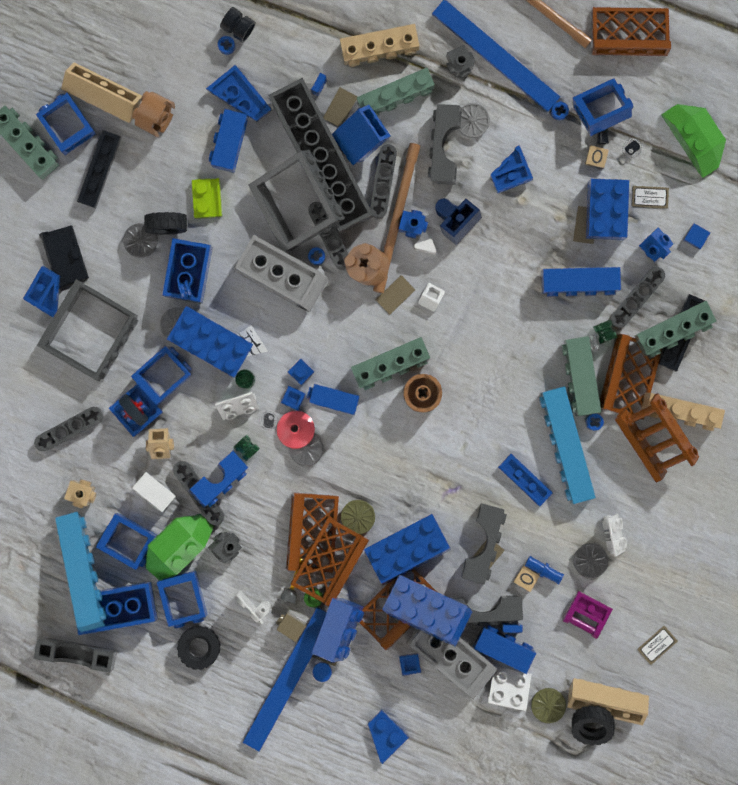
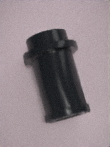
(602, 137)

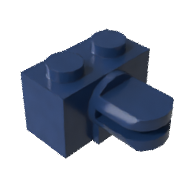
(457, 219)

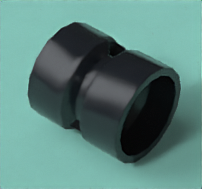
(239, 26)

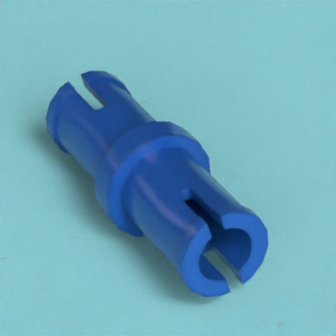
(544, 570)

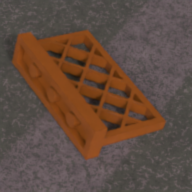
(631, 47)
(616, 368)
(295, 530)
(345, 568)
(400, 627)

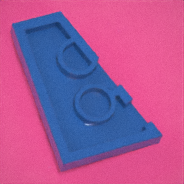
(240, 94)

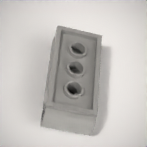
(310, 280)
(471, 679)

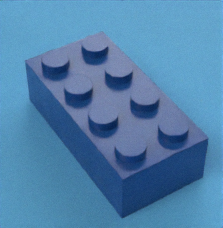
(210, 341)
(407, 549)
(127, 606)
(427, 610)

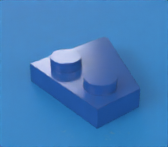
(511, 172)
(44, 291)
(386, 735)

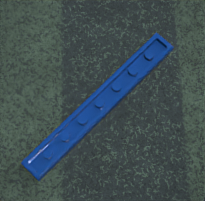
(496, 55)
(285, 683)

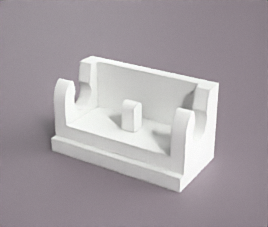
(153, 493)

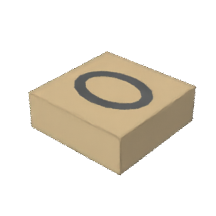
(596, 157)
(526, 578)

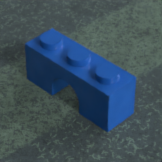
(207, 492)

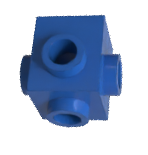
(408, 218)
(656, 245)

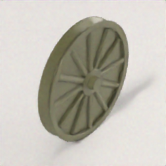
(358, 516)
(548, 705)

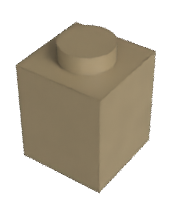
(290, 626)

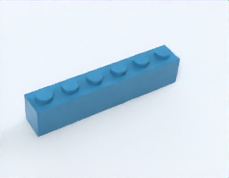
(567, 445)
(79, 572)

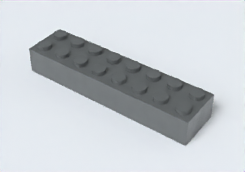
(310, 132)

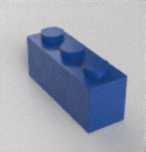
(228, 140)
(505, 648)

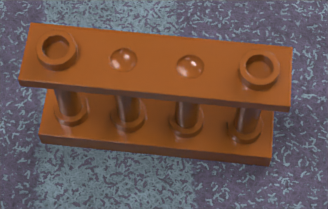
(642, 447)

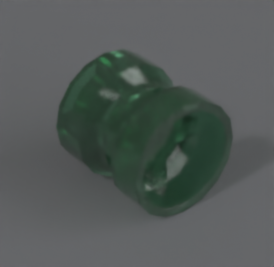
(605, 331)
(245, 379)
(246, 447)

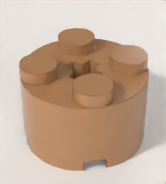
(153, 113)
(365, 255)
(433, 393)

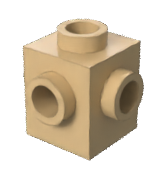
(159, 443)
(73, 493)

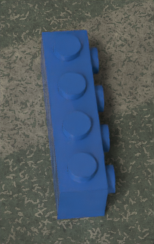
(581, 281)

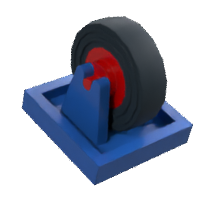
(135, 410)

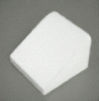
(425, 246)
(431, 297)

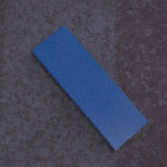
(525, 479)

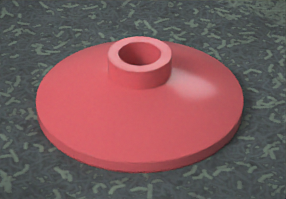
(304, 433)

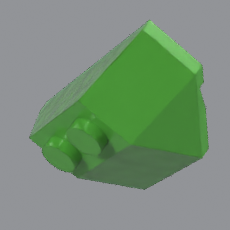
(697, 136)
(177, 545)

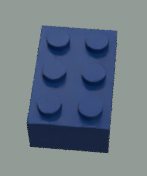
(607, 209)
(187, 262)
(338, 630)

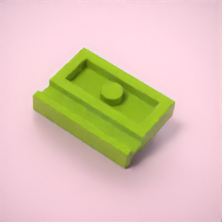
(206, 198)

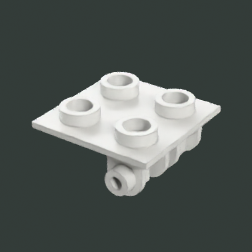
(237, 406)
(618, 542)
(257, 613)
(509, 689)

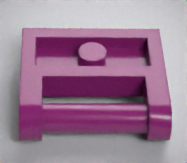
(590, 608)

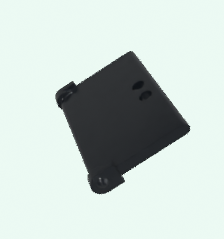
(61, 251)

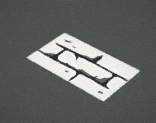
(251, 336)

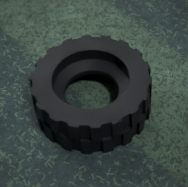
(165, 223)
(198, 662)
(593, 736)

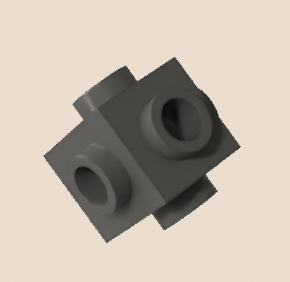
(460, 55)
(225, 546)

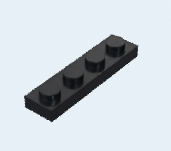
(99, 169)
(672, 357)

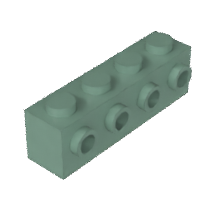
(398, 92)
(25, 144)
(675, 328)
(390, 363)
(582, 376)

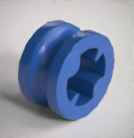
(231, 42)
(557, 105)
(311, 253)
(185, 289)
(594, 428)

